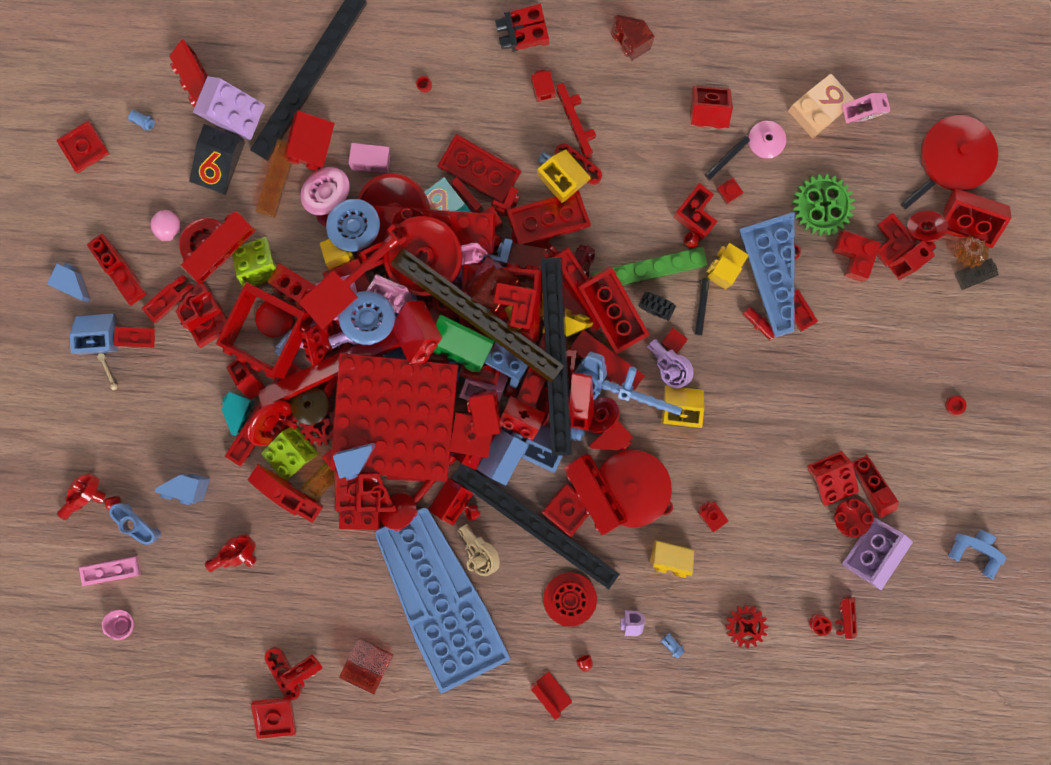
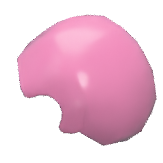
(165, 225)
(118, 624)

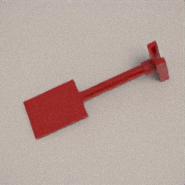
(334, 293)

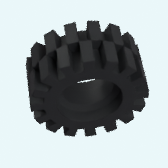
(657, 305)

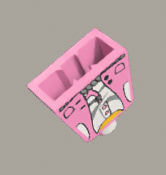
(872, 104)

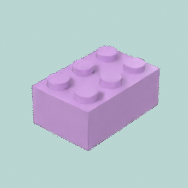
(228, 108)

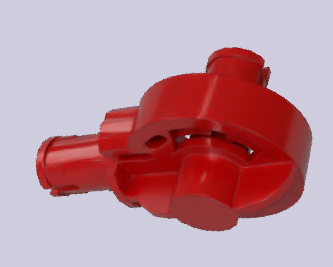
(80, 493)
(234, 553)

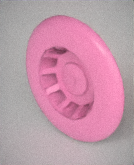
(319, 192)

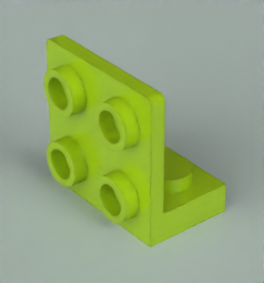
(254, 262)
(289, 452)

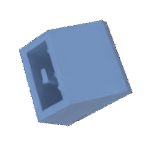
(93, 334)
(539, 450)
(186, 487)

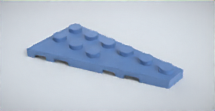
(772, 264)

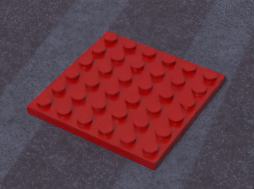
(400, 410)

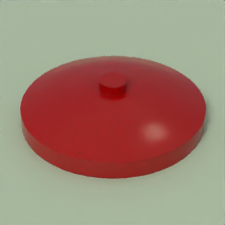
(959, 153)
(394, 191)
(432, 244)
(638, 485)

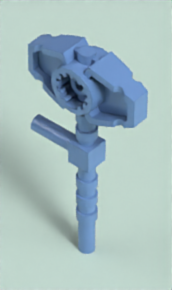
(595, 366)

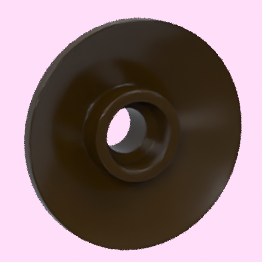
(317, 410)

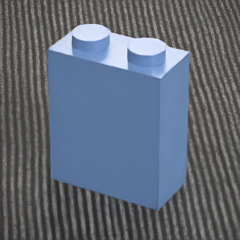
(503, 456)

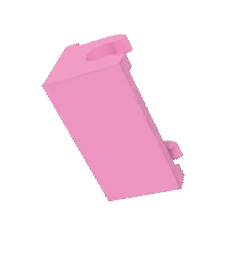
(369, 158)
(392, 291)

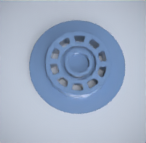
(359, 233)
(368, 318)

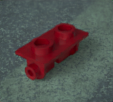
(585, 256)

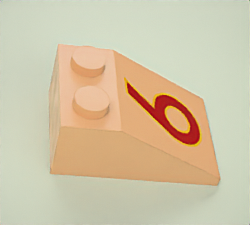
(820, 105)

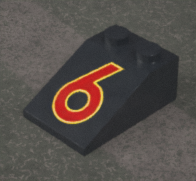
(215, 159)

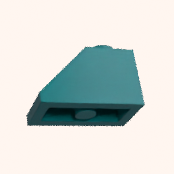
(236, 411)

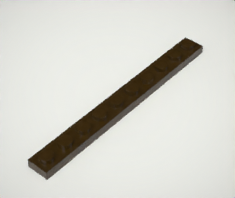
(477, 315)

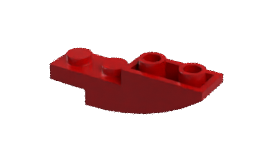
(117, 269)
(283, 494)

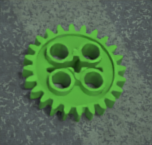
(840, 203)

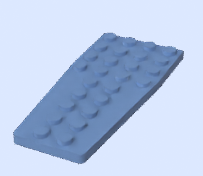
(440, 603)

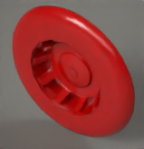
(191, 232)
(269, 422)
(570, 599)

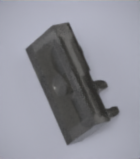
(970, 277)

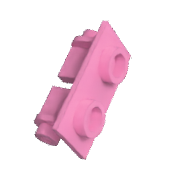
(472, 253)

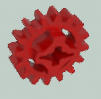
(323, 433)
(740, 632)

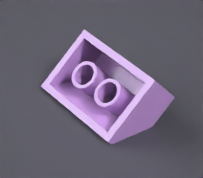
(877, 553)

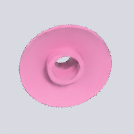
(763, 147)

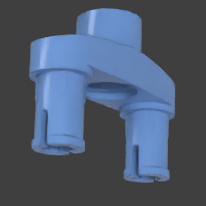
(141, 531)
(982, 543)

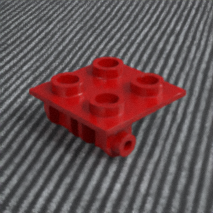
(317, 342)

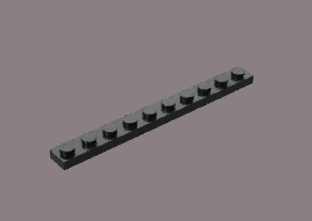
(308, 77)
(557, 348)
(536, 525)

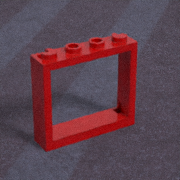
(237, 318)
(533, 336)

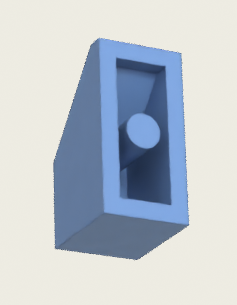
(69, 281)
(352, 461)

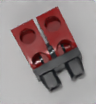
(525, 28)

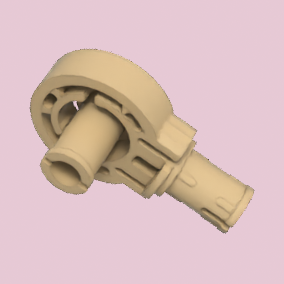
(479, 553)

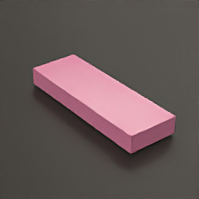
(109, 571)

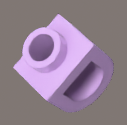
(632, 623)

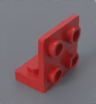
(834, 478)

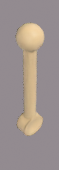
(102, 357)

